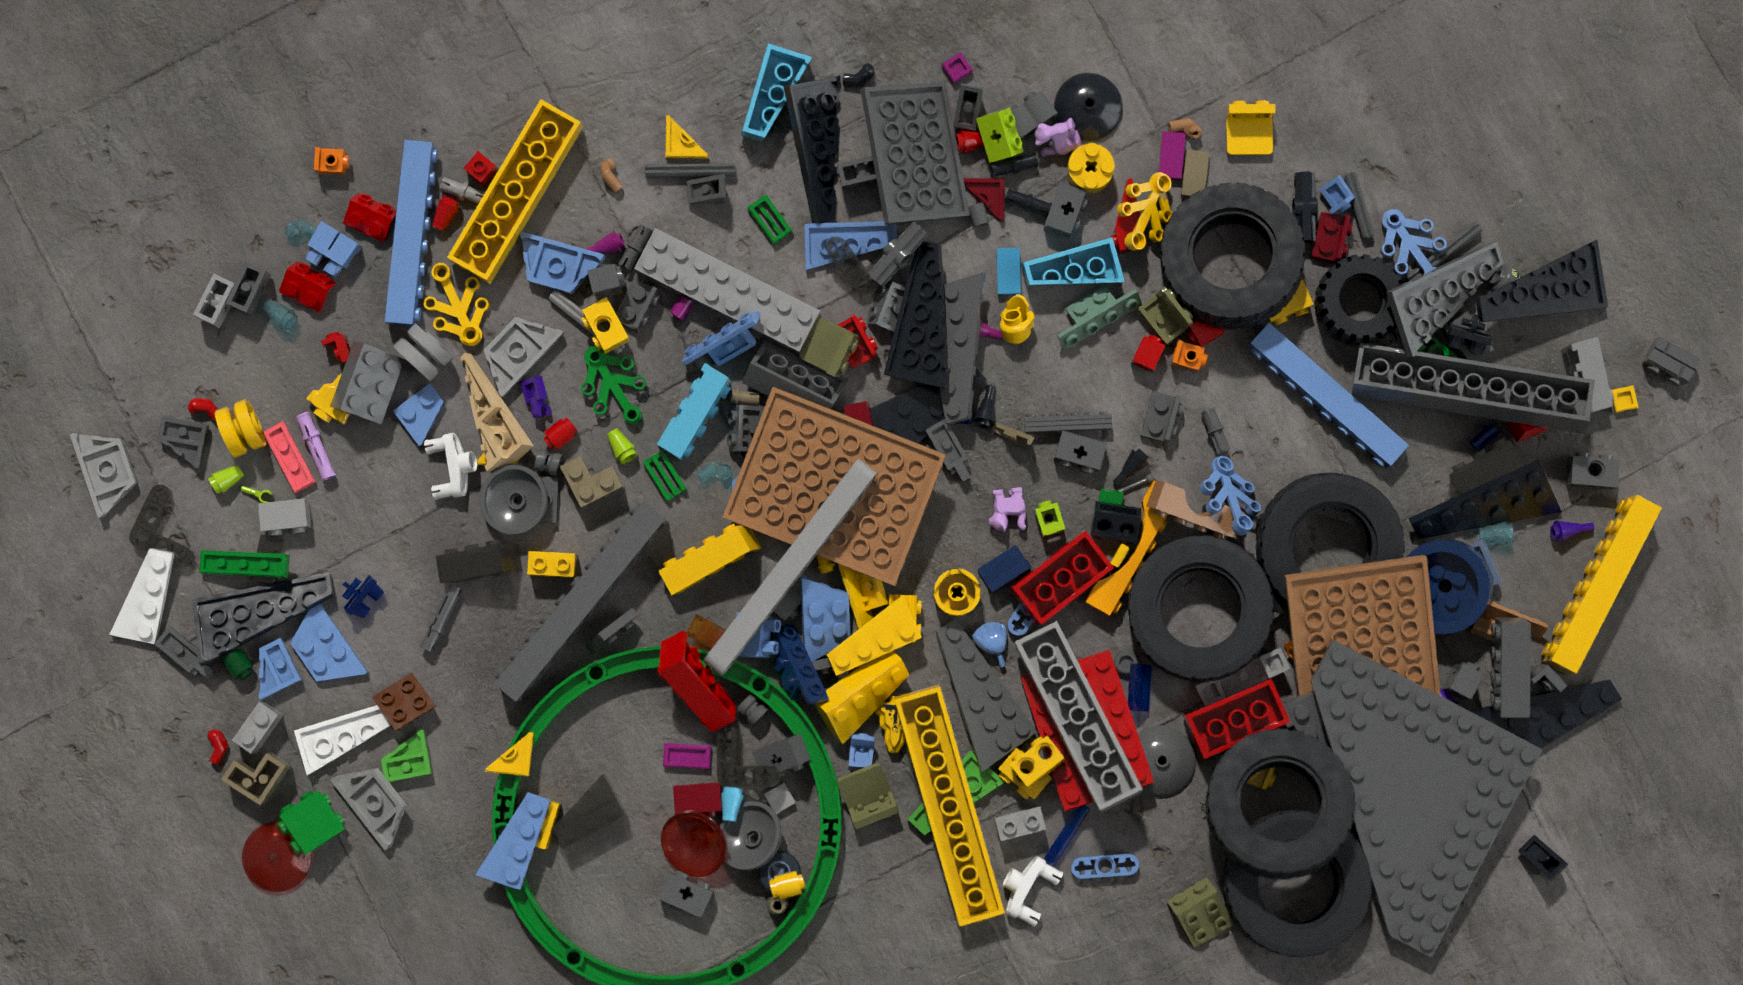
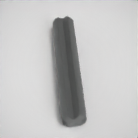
(1359, 206)

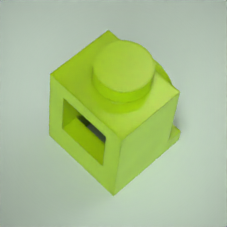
(1057, 524)

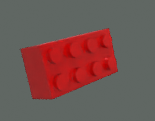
(1061, 578)
(1235, 717)

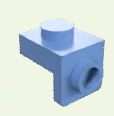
(1337, 194)
(861, 751)

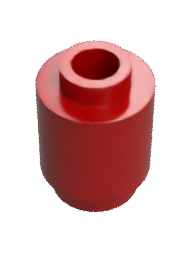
(560, 433)

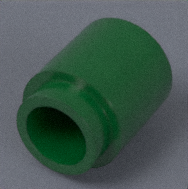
(237, 664)

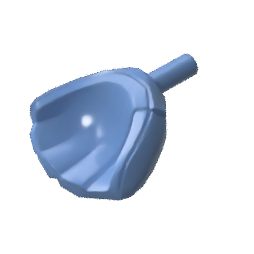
(992, 639)

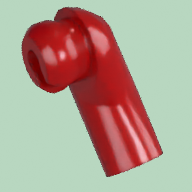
(202, 405)
(219, 744)

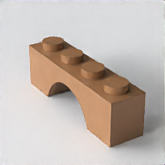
(1171, 500)

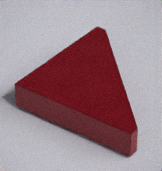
(990, 192)

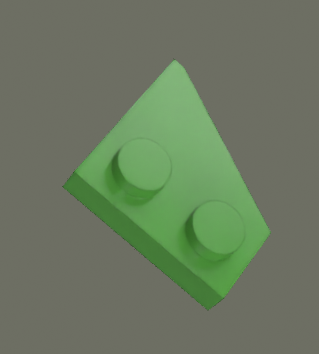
(408, 759)

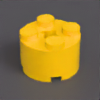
(1090, 155)
(954, 579)

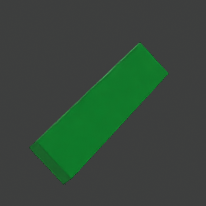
(244, 564)

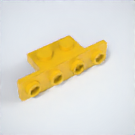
(864, 594)

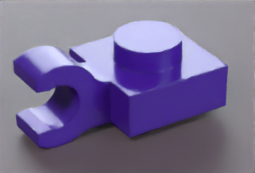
(534, 394)

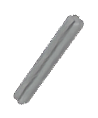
(575, 313)

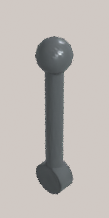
(1148, 479)

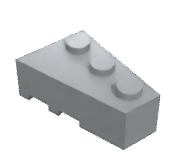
(1586, 361)

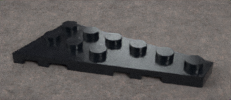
(816, 140)

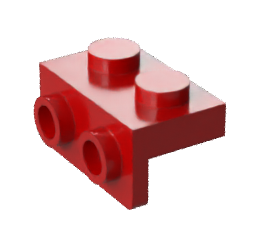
(369, 216)
(306, 286)
(866, 347)

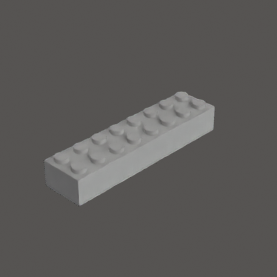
(726, 290)
(1078, 717)

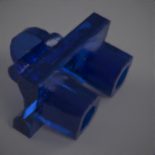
(355, 604)

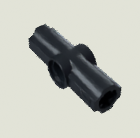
(1305, 204)

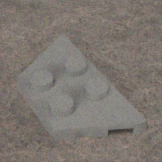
(517, 351)
(104, 469)
(373, 802)

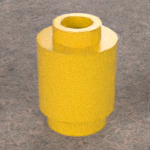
(787, 885)

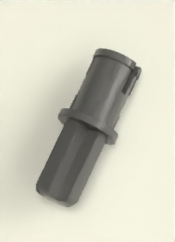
(1216, 431)

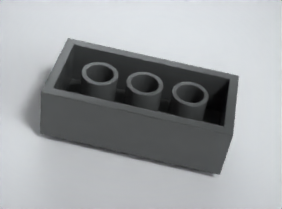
(1511, 667)

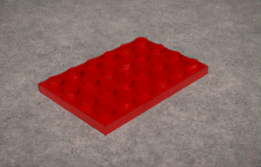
(1107, 688)

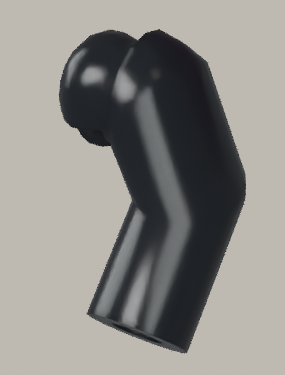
(861, 78)

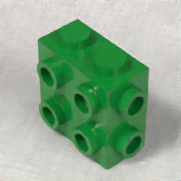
(310, 822)

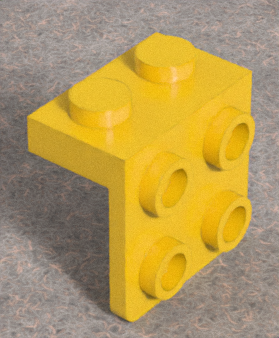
(1249, 128)

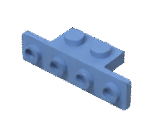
(726, 344)

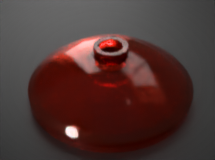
(685, 848)
(269, 875)

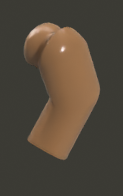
(1186, 126)
(609, 178)

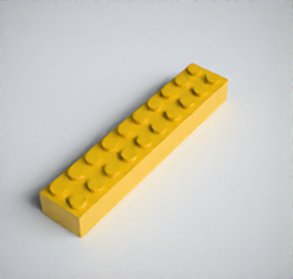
(949, 805)

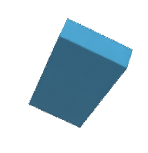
(1008, 271)

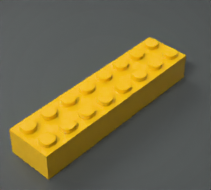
(515, 191)
(1601, 584)

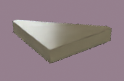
(1013, 435)

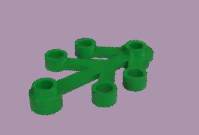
(611, 381)

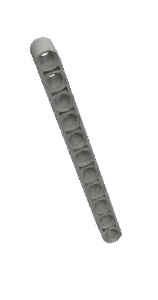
(790, 567)

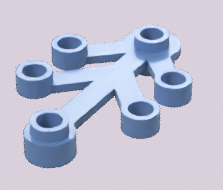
(1409, 242)
(1223, 469)

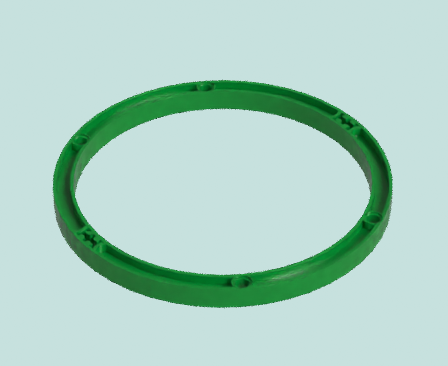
(784, 935)

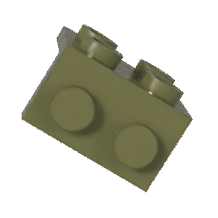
(1166, 315)
(829, 347)
(867, 795)
(1201, 912)

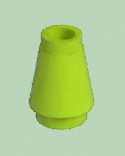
(621, 446)
(225, 479)

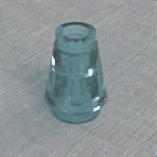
(281, 315)
(1497, 533)

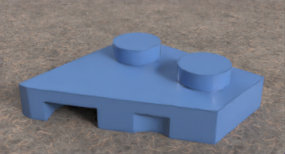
(420, 412)
(276, 669)

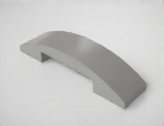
(1255, 672)

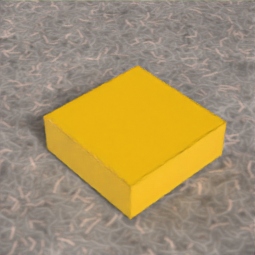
(1624, 399)
(1119, 555)

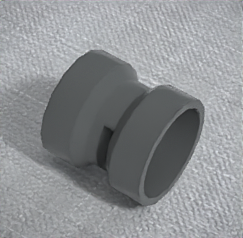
(552, 461)
(752, 709)

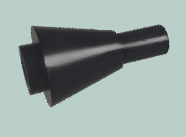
(986, 412)
(1135, 462)

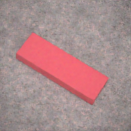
(289, 457)

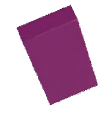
(1172, 154)
(687, 755)

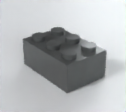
(367, 382)

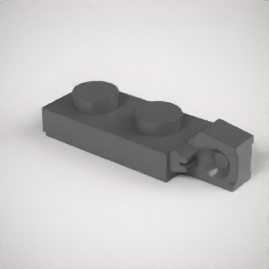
(947, 443)
(182, 652)

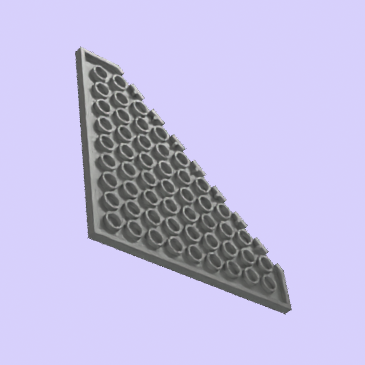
(1425, 787)

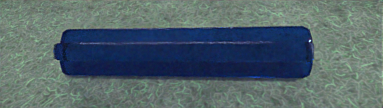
(1066, 835)

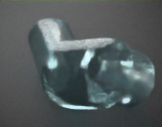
(298, 227)
(716, 469)

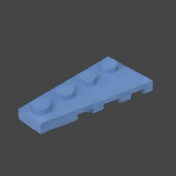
(860, 237)
(514, 848)

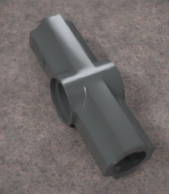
(898, 253)

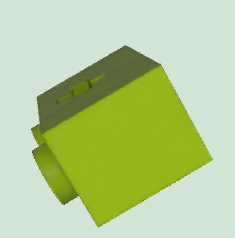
(999, 135)

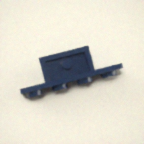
(797, 668)

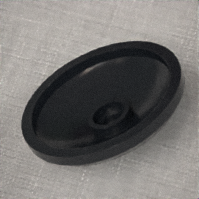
(1094, 121)

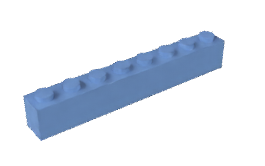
(410, 233)
(1328, 396)

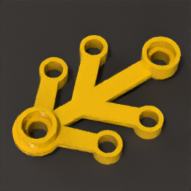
(1158, 185)
(458, 308)

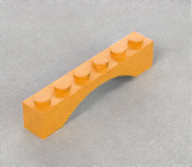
(1107, 592)

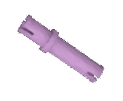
(315, 445)

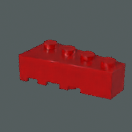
(694, 682)

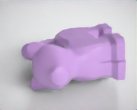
(1062, 135)
(1008, 506)

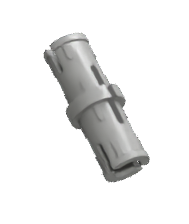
(461, 190)

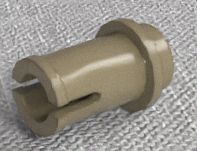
(745, 398)

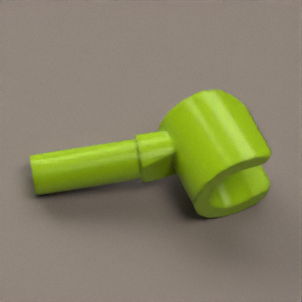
(256, 493)

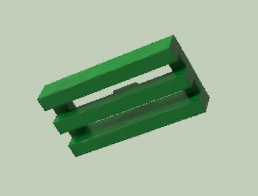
(781, 235)
(654, 458)

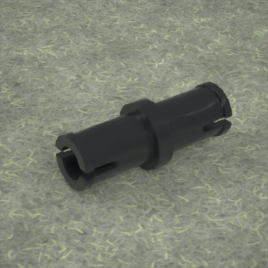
(1014, 164)
(1028, 202)

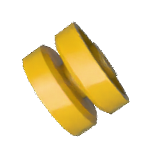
(240, 428)

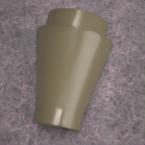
(785, 906)

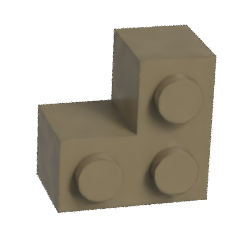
(590, 488)
(257, 783)

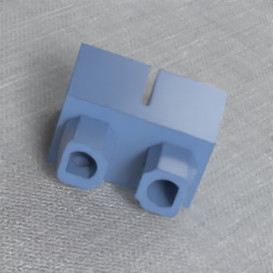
(332, 245)
(760, 644)

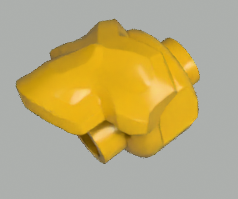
(1016, 320)

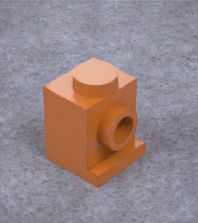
(321, 164)
(1180, 356)

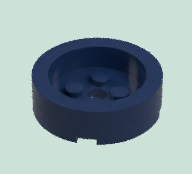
(1469, 579)

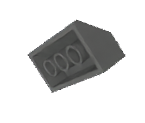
(787, 371)

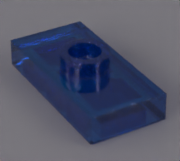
(1139, 687)

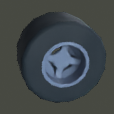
(779, 864)

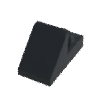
(1542, 858)

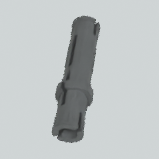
(441, 618)

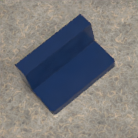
(1004, 568)

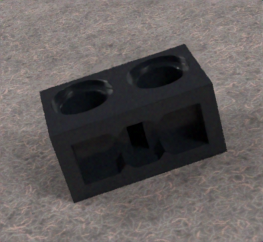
(1117, 516)

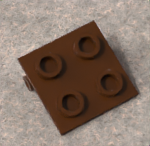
(403, 702)

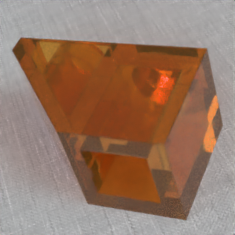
(705, 631)

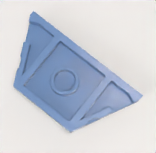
(557, 263)
(823, 617)
(325, 648)

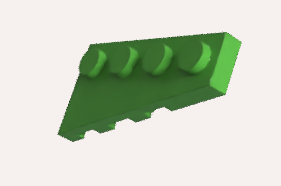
(978, 783)

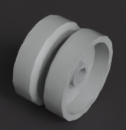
(423, 351)

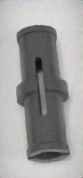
(635, 247)

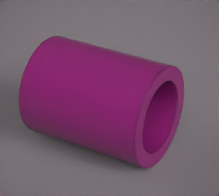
(681, 308)

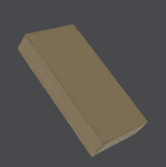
(1194, 172)

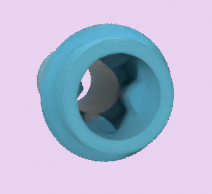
(731, 803)

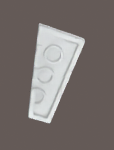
(145, 603)
(333, 738)

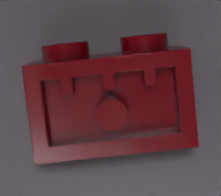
(1331, 237)

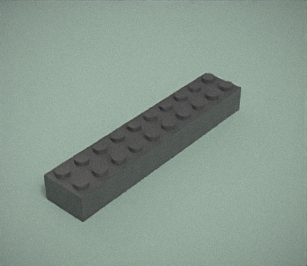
(1473, 388)
(581, 602)

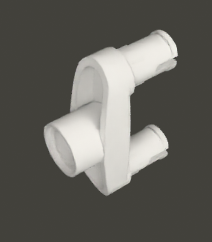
(459, 465)
(1020, 885)

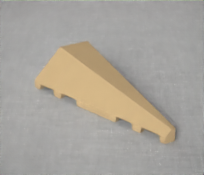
(499, 430)

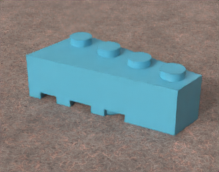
(778, 69)
(1081, 265)
(695, 412)

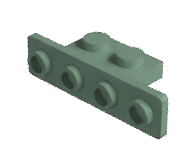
(1096, 312)

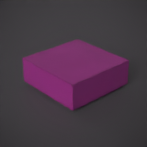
(957, 68)

